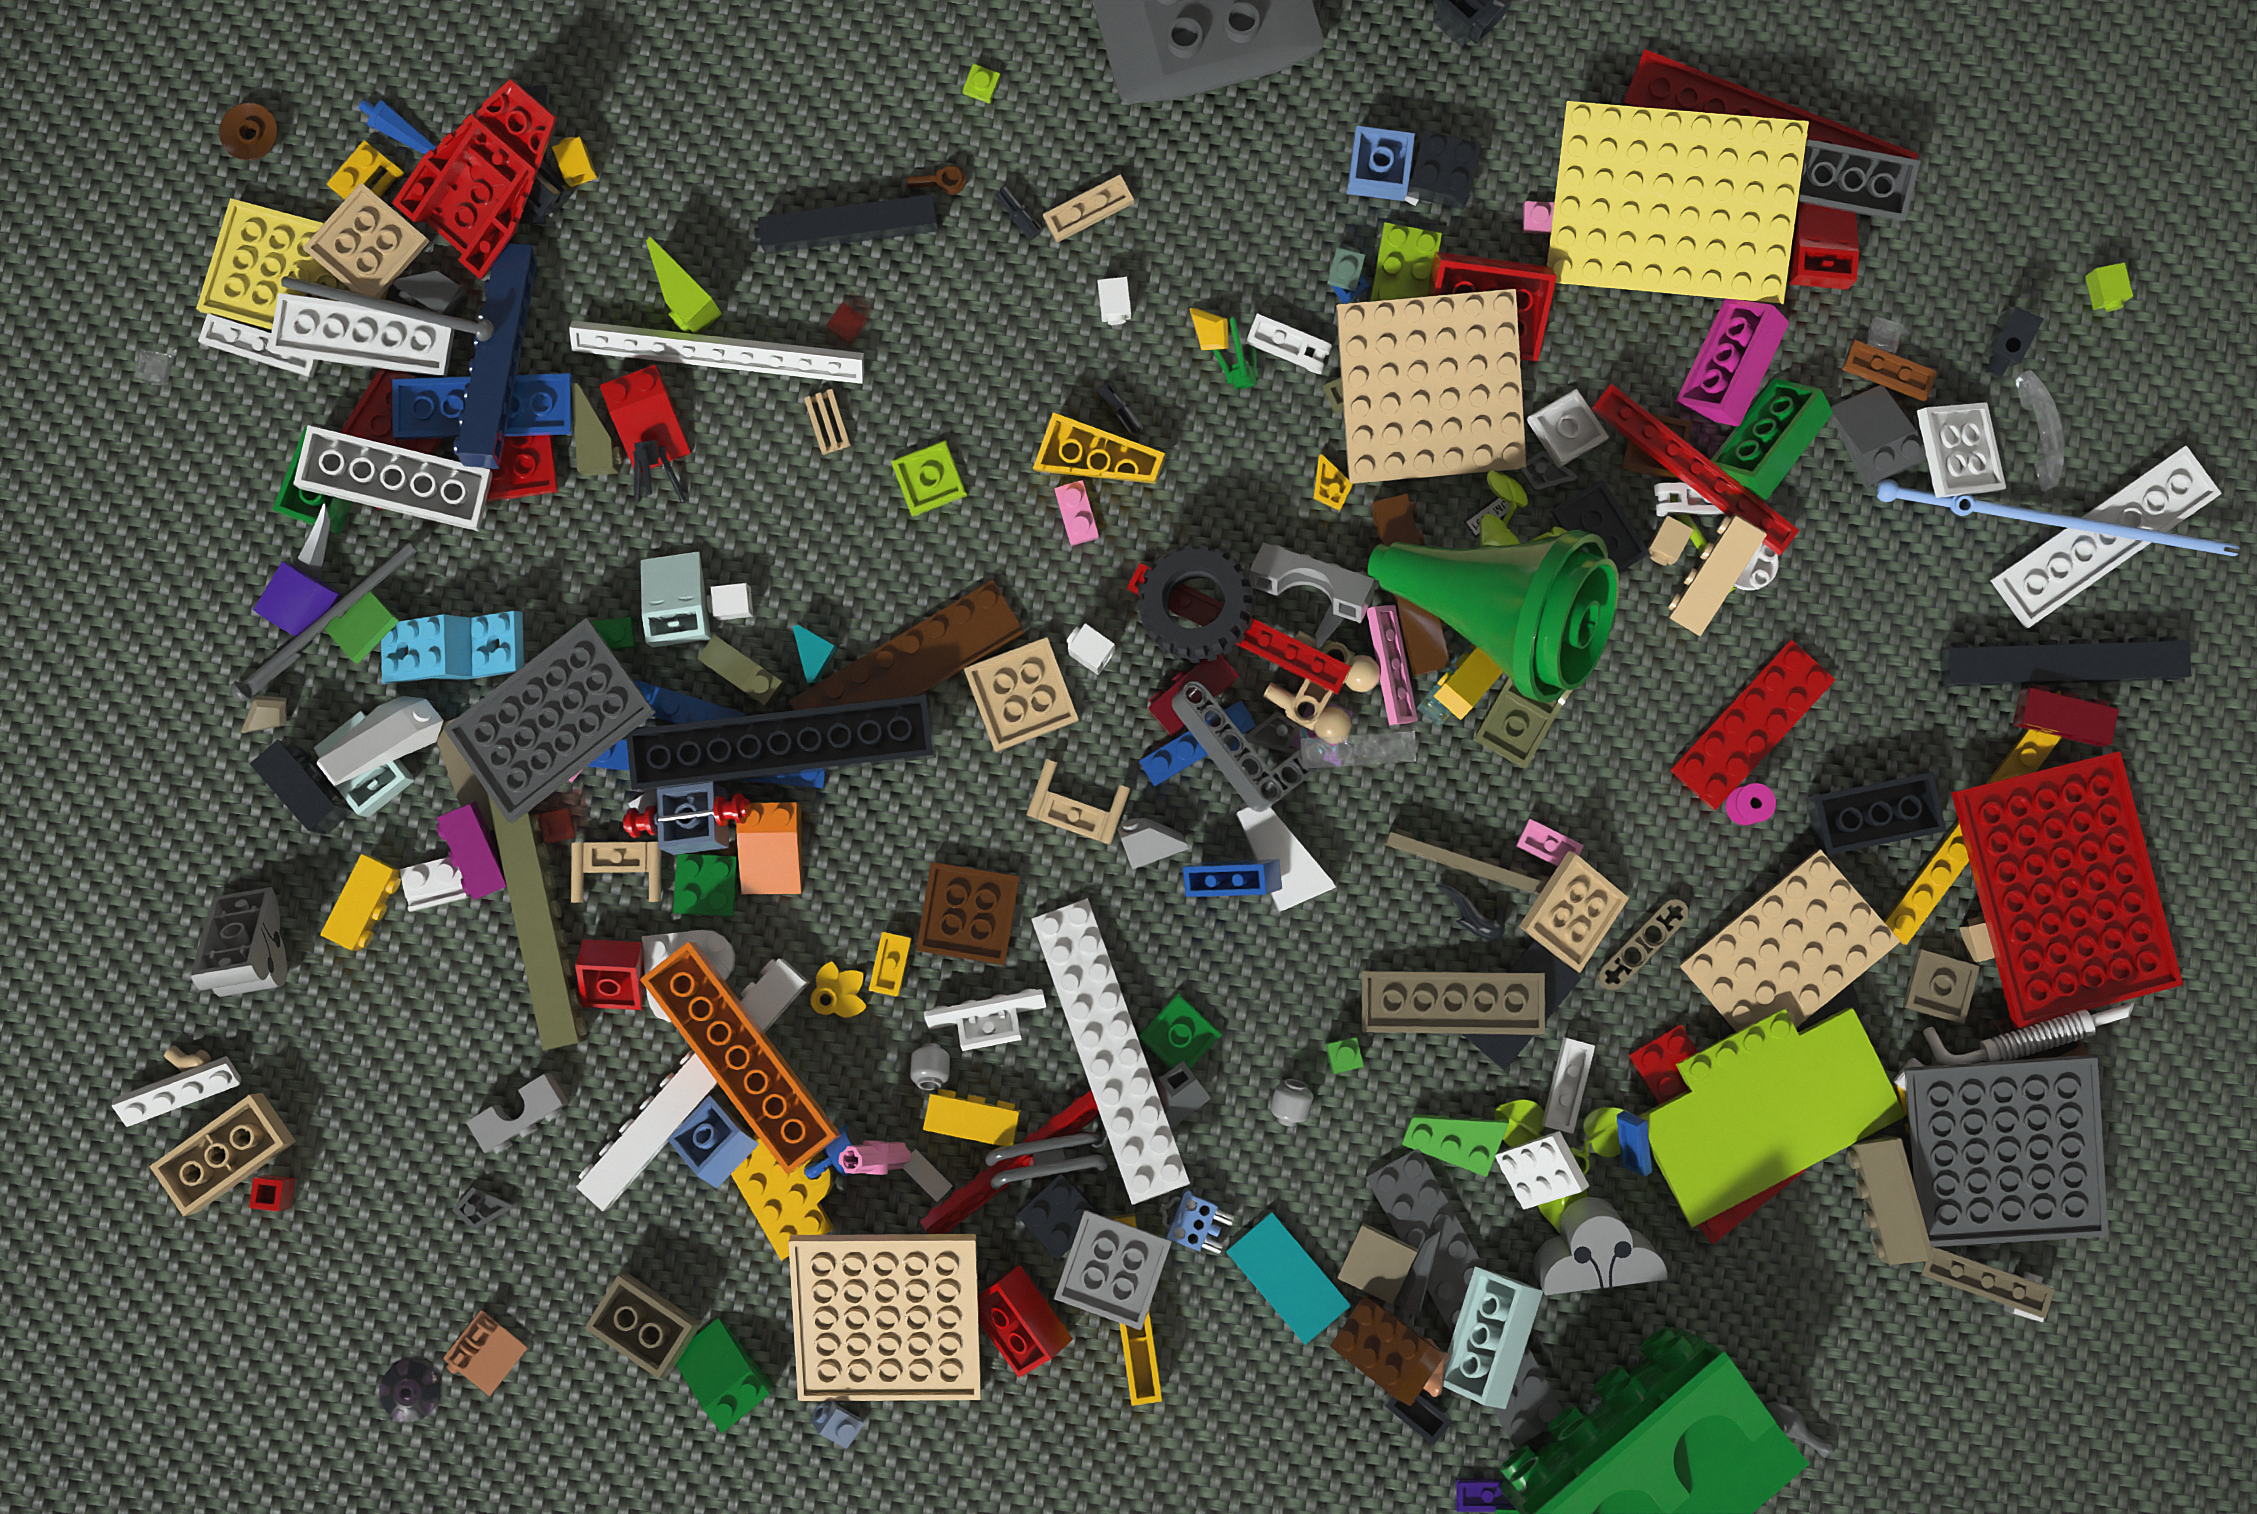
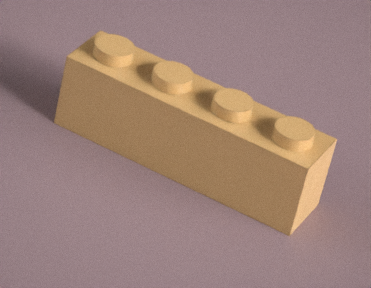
(1717, 573)

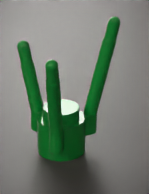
(1242, 373)

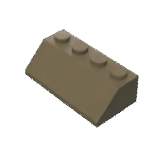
(1890, 1200)

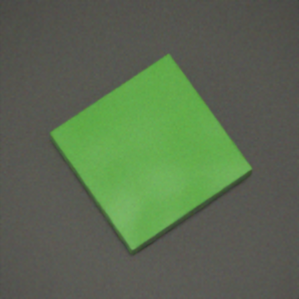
(362, 626)

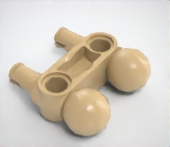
(1326, 720)

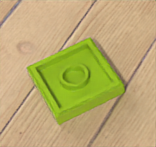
(928, 478)

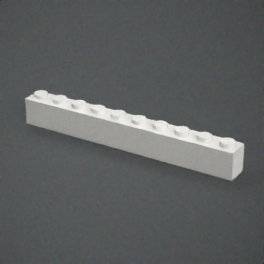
(680, 1095)

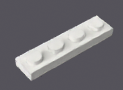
(250, 344)
(176, 1091)

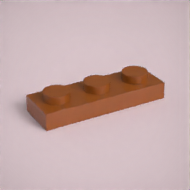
(1889, 370)

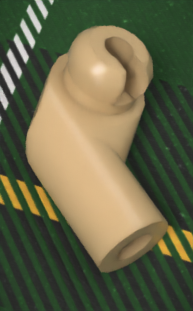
(186, 1062)

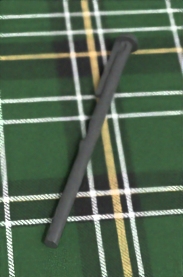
(484, 329)
(287, 655)

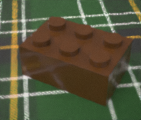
(1387, 1350)

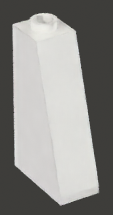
(1271, 839)

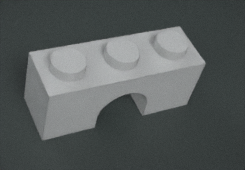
(541, 1100)

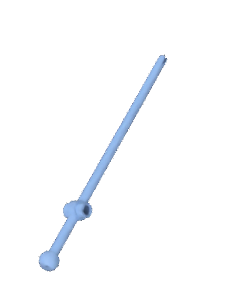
(1889, 490)

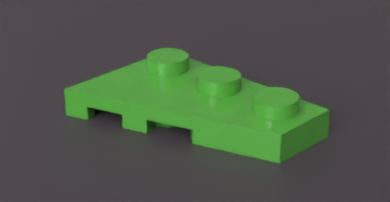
(1458, 1141)

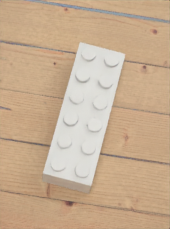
(392, 478)

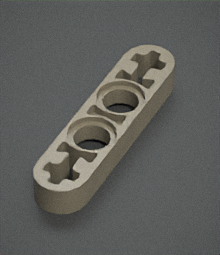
(1640, 942)

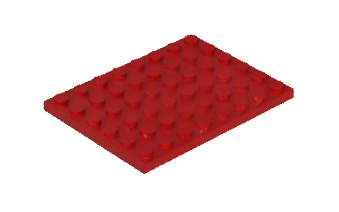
(2067, 889)

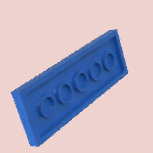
(432, 406)

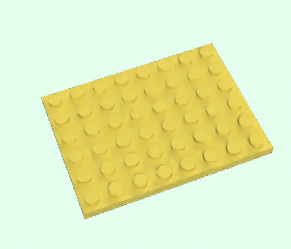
(1676, 201)

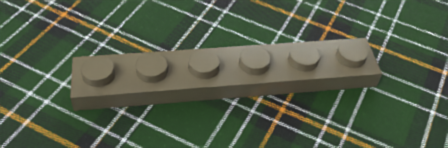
(1460, 860)

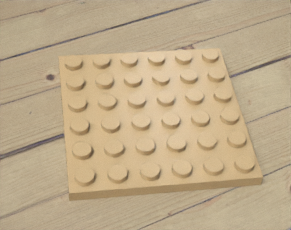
(1431, 386)
(885, 1317)

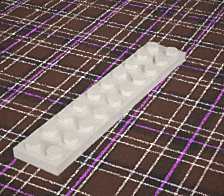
(1110, 1052)

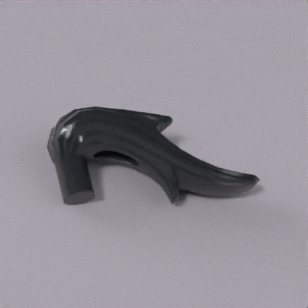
(1472, 919)

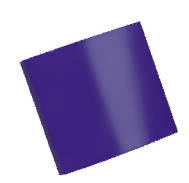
(295, 599)

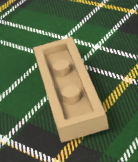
(1088, 208)

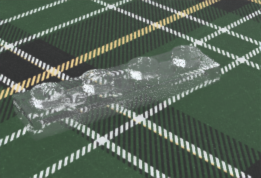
(1358, 750)

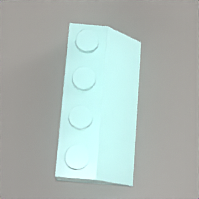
(1490, 1337)

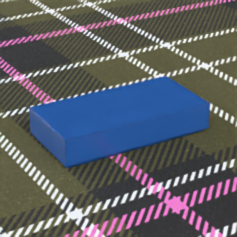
(1634, 1143)

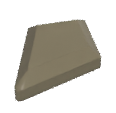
(266, 713)

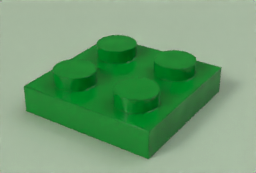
(705, 885)

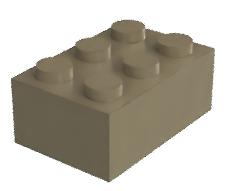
(642, 1325)

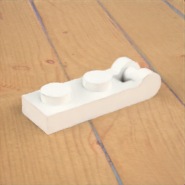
(1288, 343)
(1688, 500)

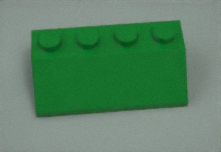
(1773, 435)

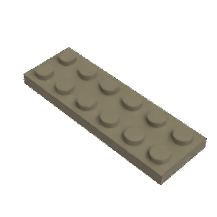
(1453, 1003)

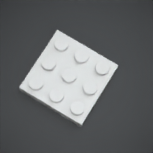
(1961, 449)

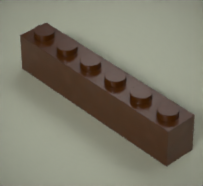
(1419, 628)

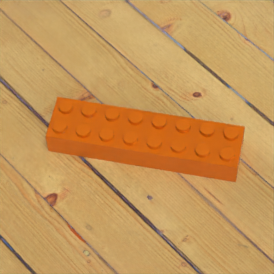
(740, 1057)

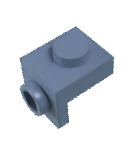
(836, 1423)

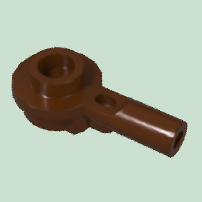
(949, 179)

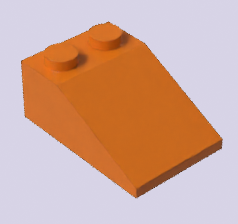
(771, 849)

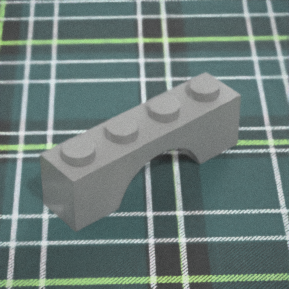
(1281, 569)

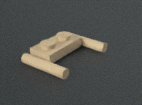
(1073, 814)
(615, 858)

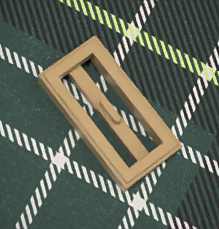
(819, 398)

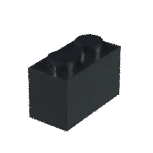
(1422, 1416)

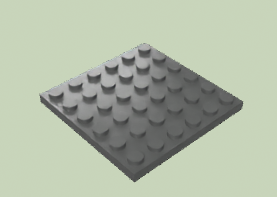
(2008, 1150)

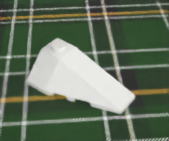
(382, 737)

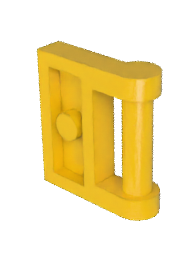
(363, 168)

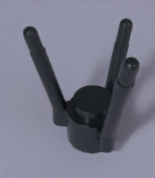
(647, 454)

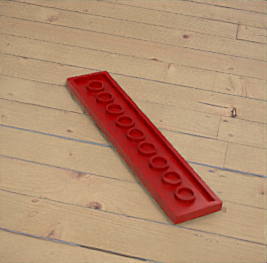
(1676, 86)

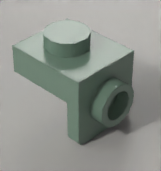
(1346, 268)

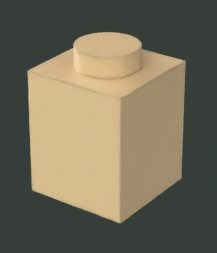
(1669, 541)
(1977, 940)

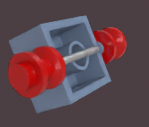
(689, 818)

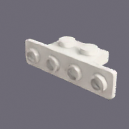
(987, 1020)

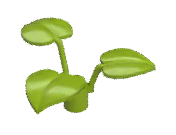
(1494, 530)
(1525, 1124)

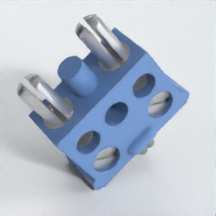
(1186, 1214)

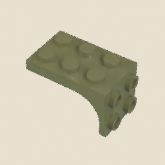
(1517, 724)

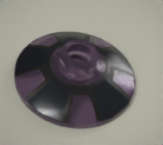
(423, 1386)

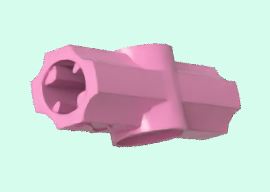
(874, 1157)

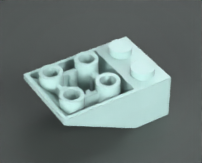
(674, 600)
(373, 788)

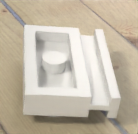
(432, 884)

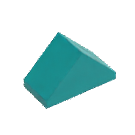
(814, 654)

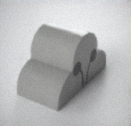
(241, 945)
(1595, 1252)

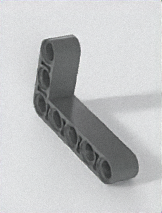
(1240, 753)

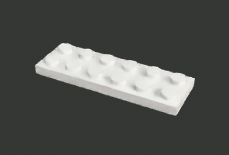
(358, 336)

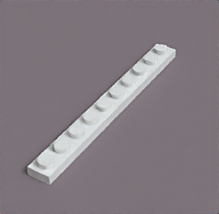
(717, 351)

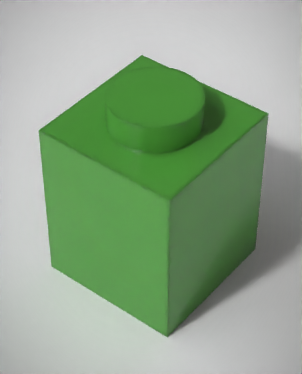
(1344, 1055)

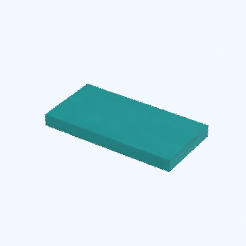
(1288, 1278)

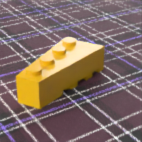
(1091, 452)

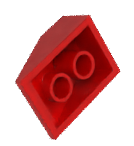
(645, 412)

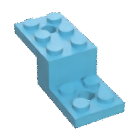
(453, 647)

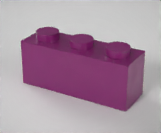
(472, 850)

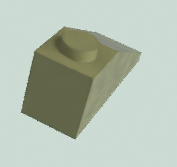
(595, 446)
(742, 671)

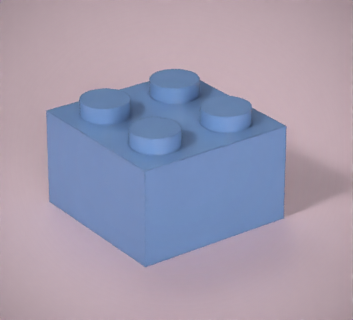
(1380, 163)
(713, 1142)

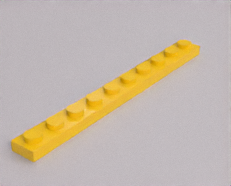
(1951, 854)

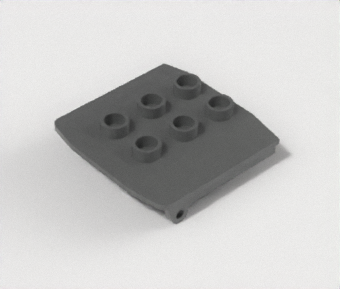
(1200, 45)

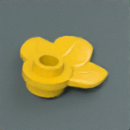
(842, 989)

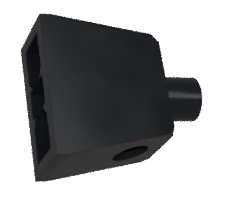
(2017, 330)

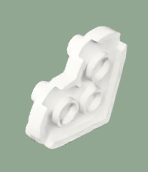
(661, 946)

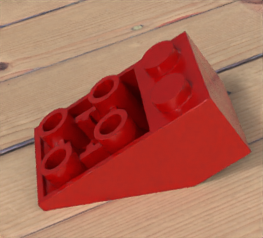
(1824, 248)

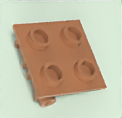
(485, 1353)

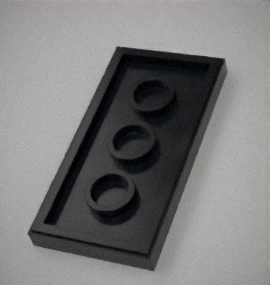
(1558, 984)

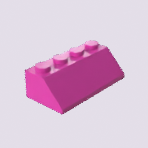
(1733, 361)

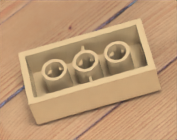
(204, 1149)

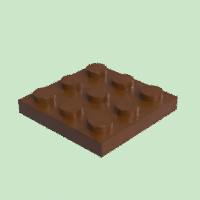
(968, 913)

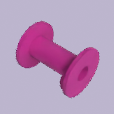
(1761, 801)

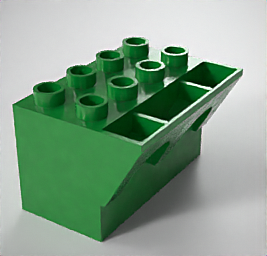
(1662, 1441)

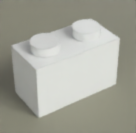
(1090, 648)

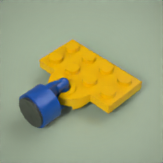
(792, 1201)

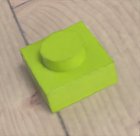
(981, 83)

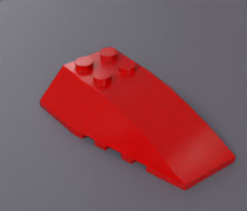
(481, 176)

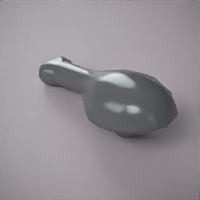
(1794, 1426)

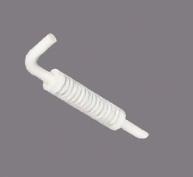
(2030, 1039)

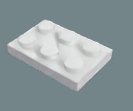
(1542, 1170)

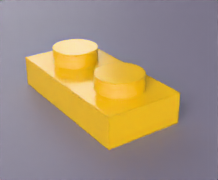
(890, 964)

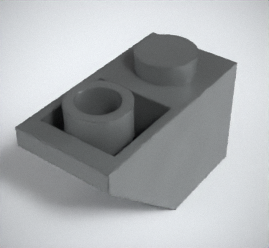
(432, 291)
(1180, 1093)

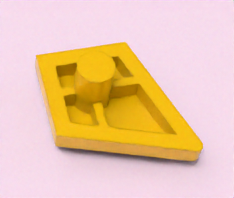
(1210, 329)
(1330, 484)

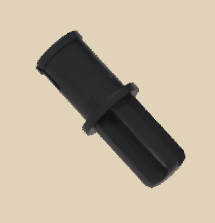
(1019, 213)
(1120, 409)

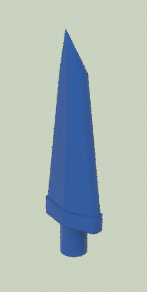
(392, 124)

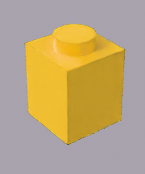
(574, 161)

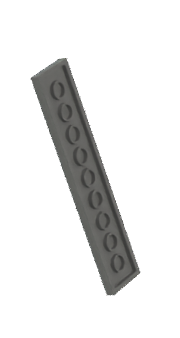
(1417, 1213)

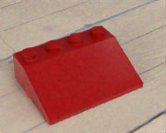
(1472, 274)

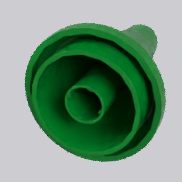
(1528, 606)

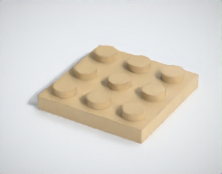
(366, 243)
(1021, 694)
(1574, 911)

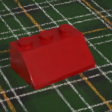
(1021, 1322)

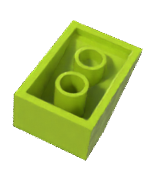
(689, 304)

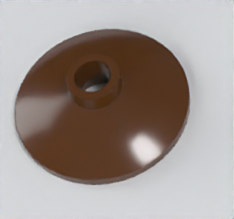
(237, 126)

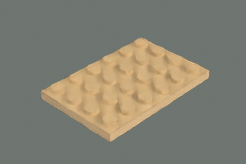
(1790, 947)

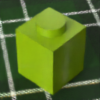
(2109, 287)

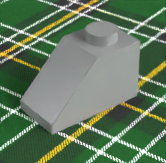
(1149, 841)

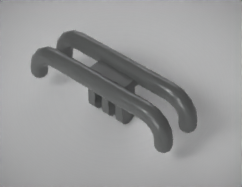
(1046, 1157)

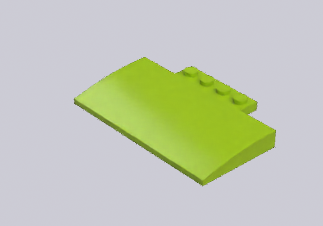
(1767, 1109)

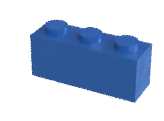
(1232, 878)

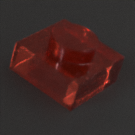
(846, 323)
(557, 826)

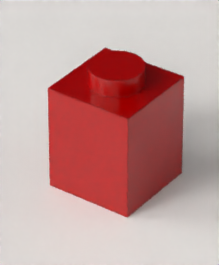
(272, 1192)

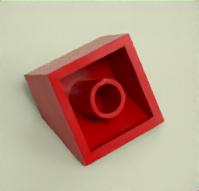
(611, 974)

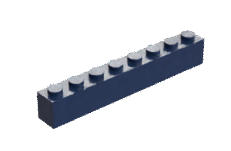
(497, 359)

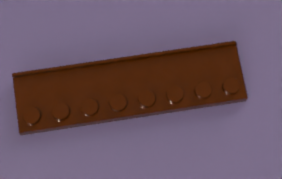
(922, 654)

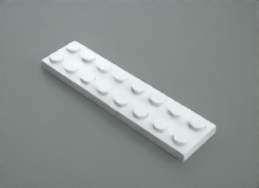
(2081, 557)

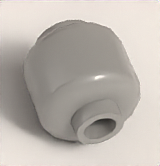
(930, 1066)
(1291, 1102)

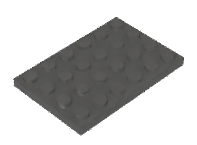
(549, 720)

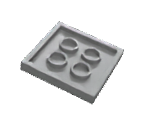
(1112, 1269)

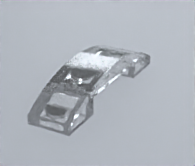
(2034, 392)

